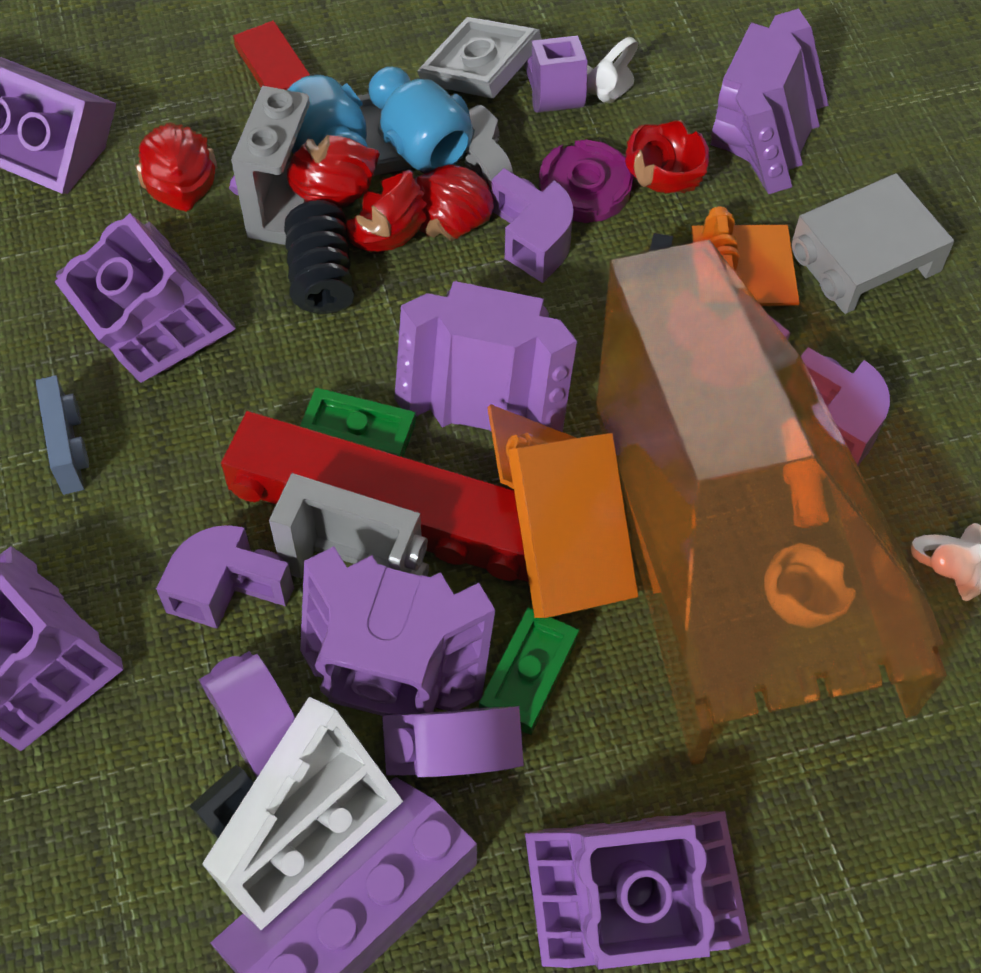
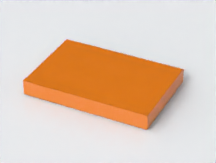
(573, 524)

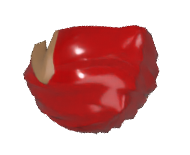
(667, 157)
(176, 165)
(333, 170)
(455, 201)
(389, 217)

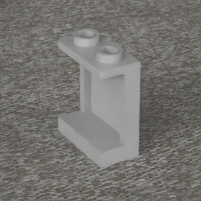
(263, 161)
(869, 240)
(321, 516)

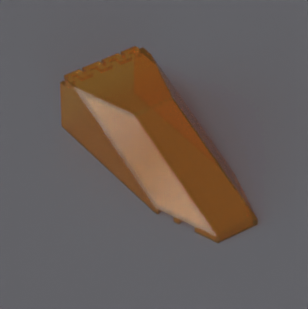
(748, 505)

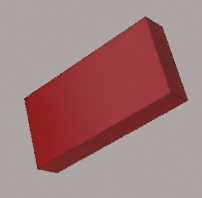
(269, 56)

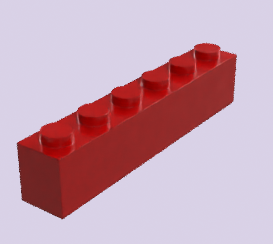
(458, 514)

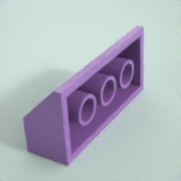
(49, 127)
(363, 898)

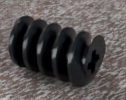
(318, 257)

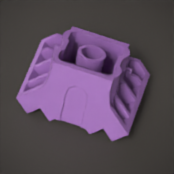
(771, 98)
(142, 299)
(483, 351)
(393, 637)
(46, 653)
(636, 891)

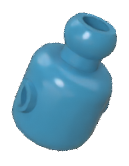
(331, 111)
(421, 119)

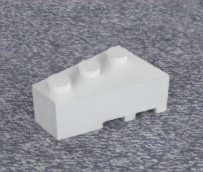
(300, 815)

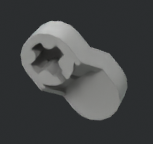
(484, 153)

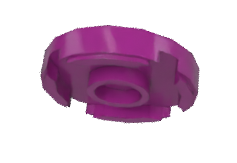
(592, 176)

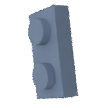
(65, 452)

